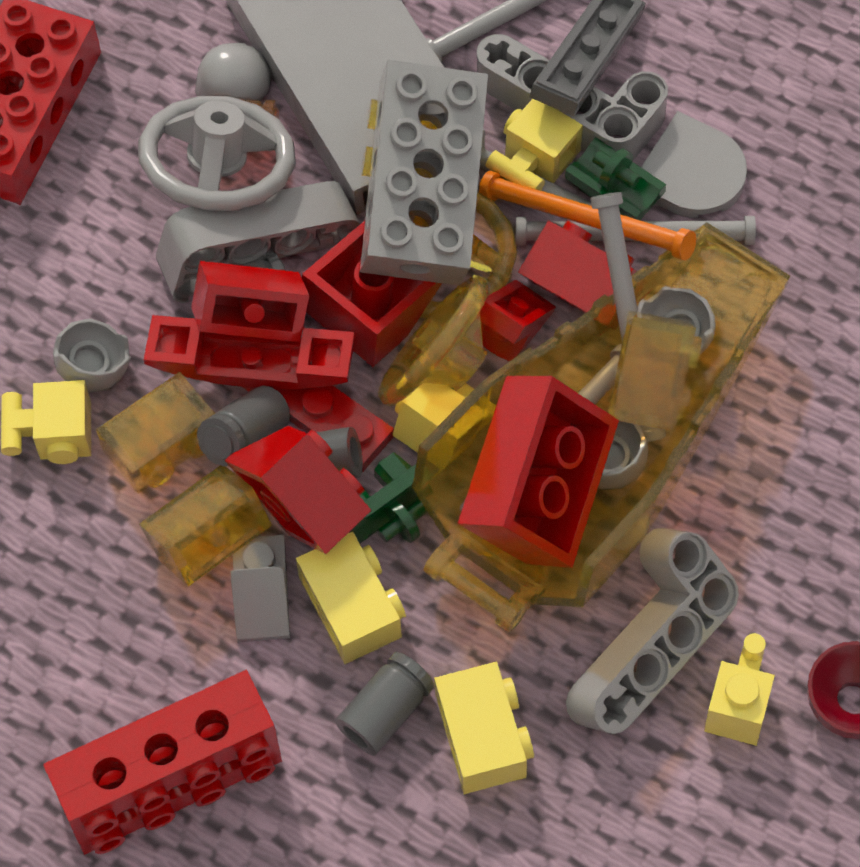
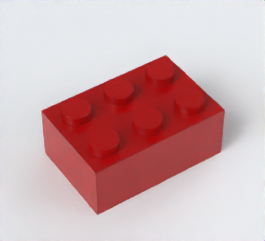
(538, 471)

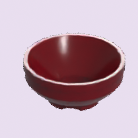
(831, 673)

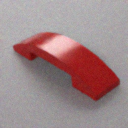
(249, 362)

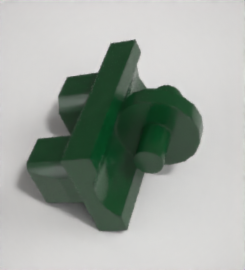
(610, 171)
(394, 506)

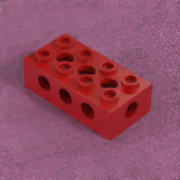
(42, 72)
(165, 749)

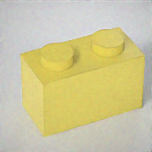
(351, 597)
(482, 728)

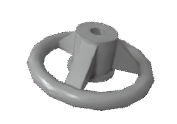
(218, 137)

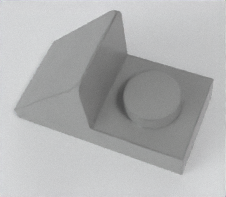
(261, 590)

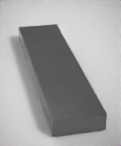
(586, 53)

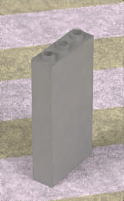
(330, 67)

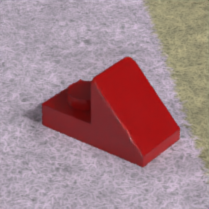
(512, 319)

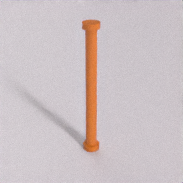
(679, 242)

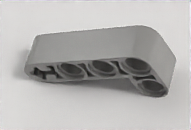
(515, 68)
(285, 224)
(609, 692)

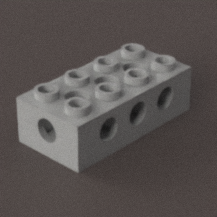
(451, 153)

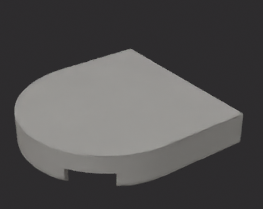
(699, 166)

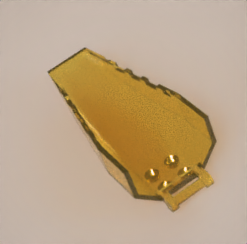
(742, 297)

